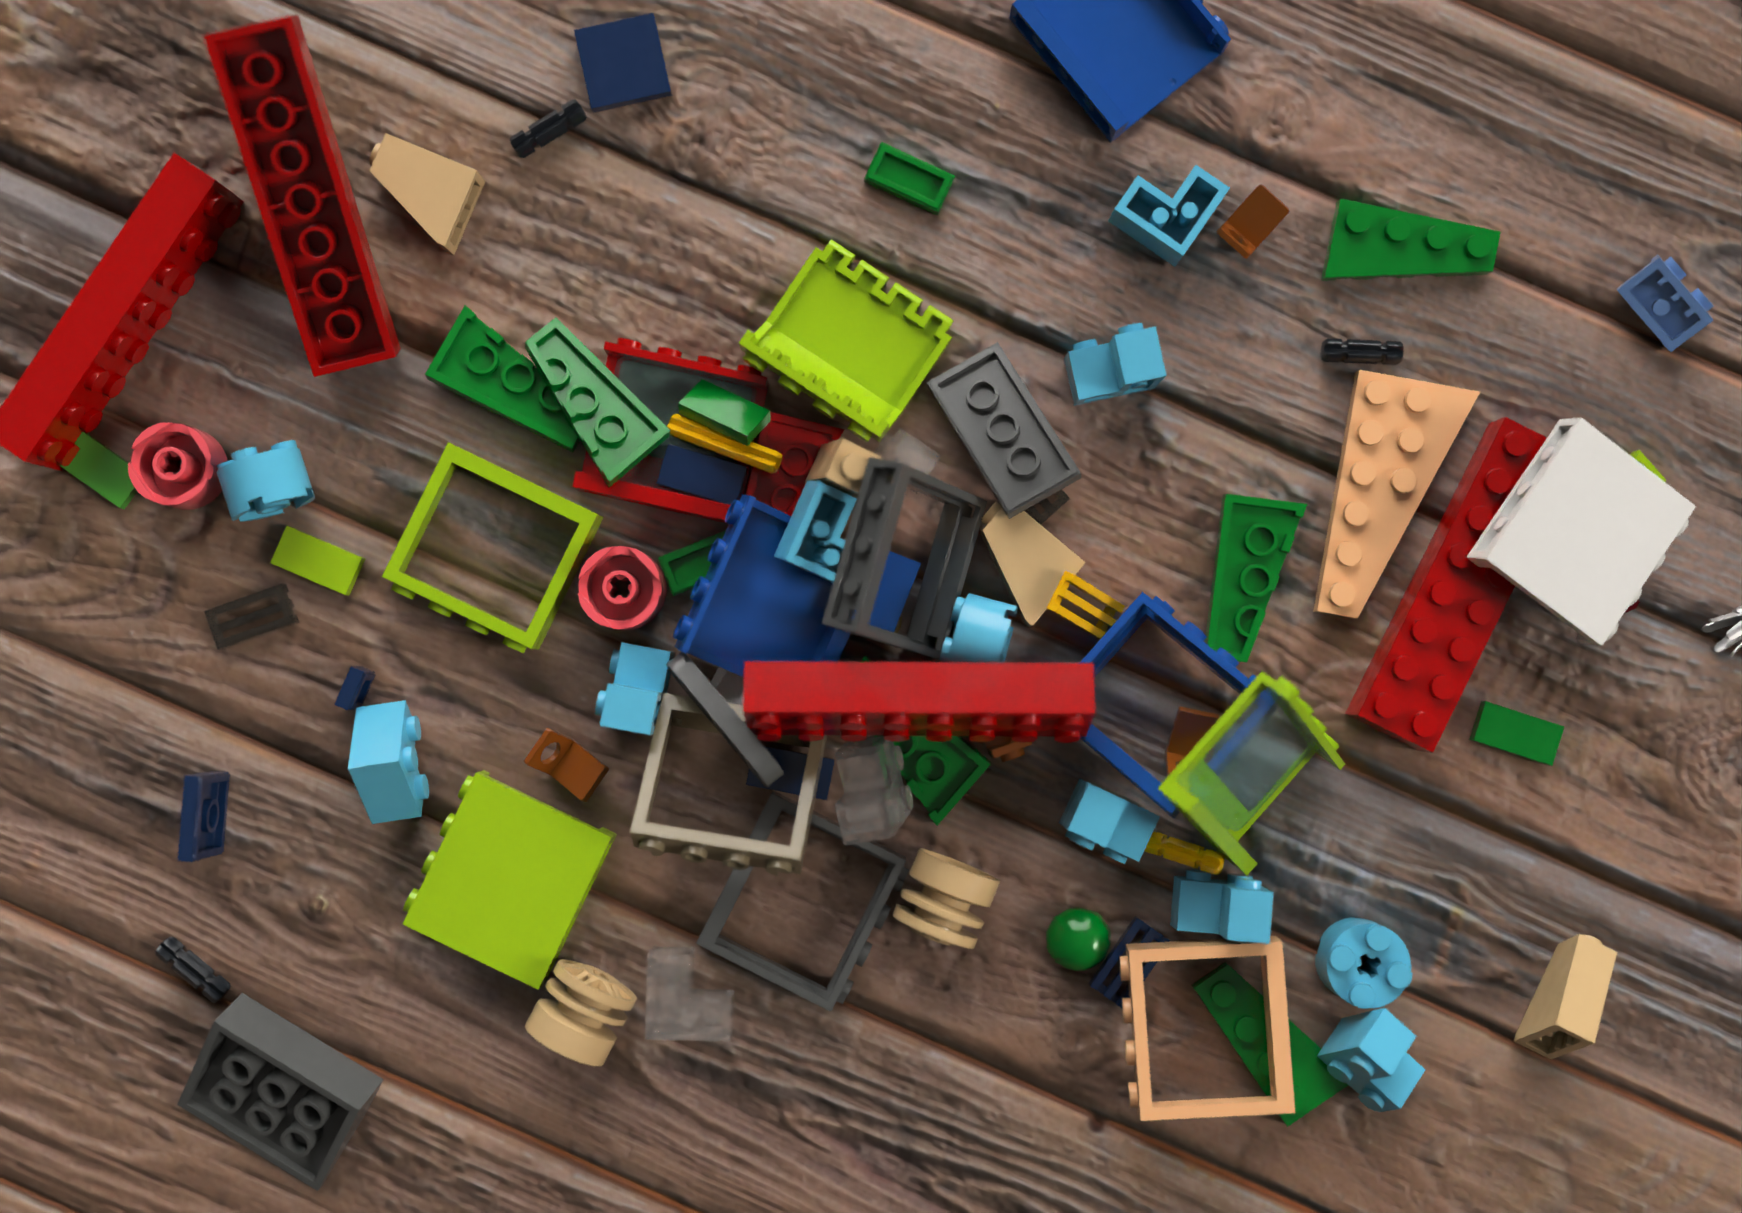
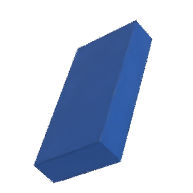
(893, 591)

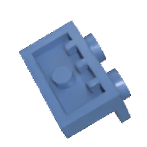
(1666, 303)

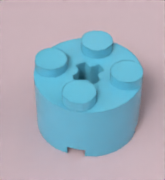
(264, 482)
(980, 631)
(1385, 971)

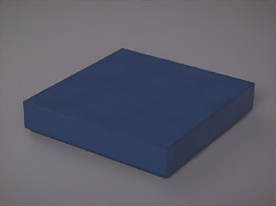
(623, 62)
(203, 815)

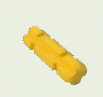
(1185, 853)

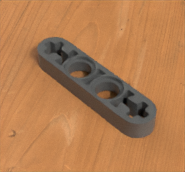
(724, 719)

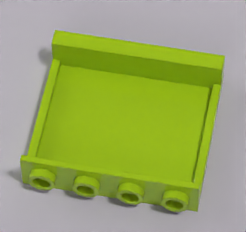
(507, 879)

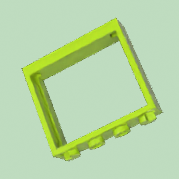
(477, 618)

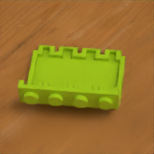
(849, 341)

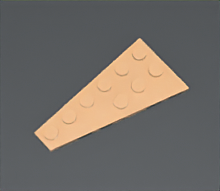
(1387, 461)

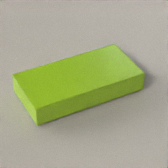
(317, 560)

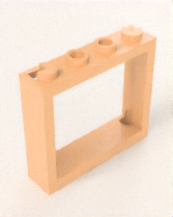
(1276, 1022)

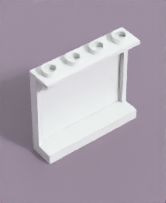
(1583, 529)

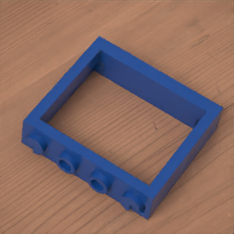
(1188, 637)

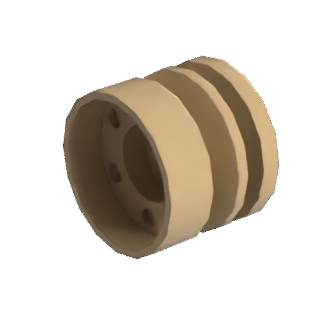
(945, 899)
(578, 1019)

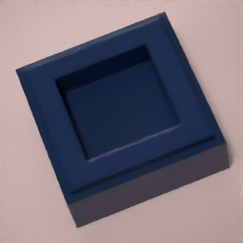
(355, 688)

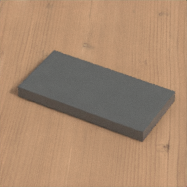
(1004, 430)

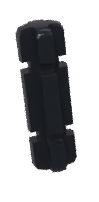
(548, 128)
(1362, 351)
(192, 969)

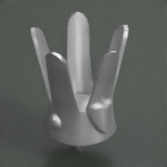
(1732, 635)

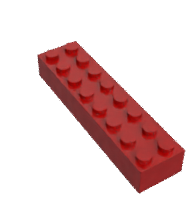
(303, 193)
(116, 314)
(1447, 604)
(919, 700)

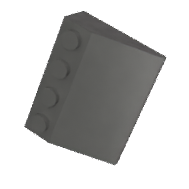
(278, 1090)

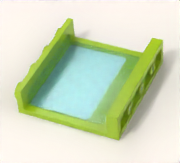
(1247, 764)

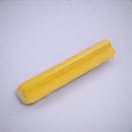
(707, 438)

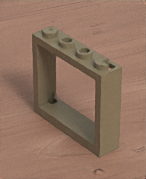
(700, 845)

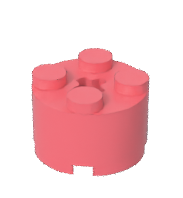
(156, 463)
(598, 588)

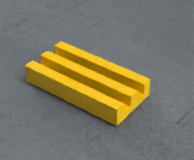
(1105, 617)

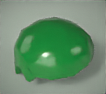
(1078, 939)

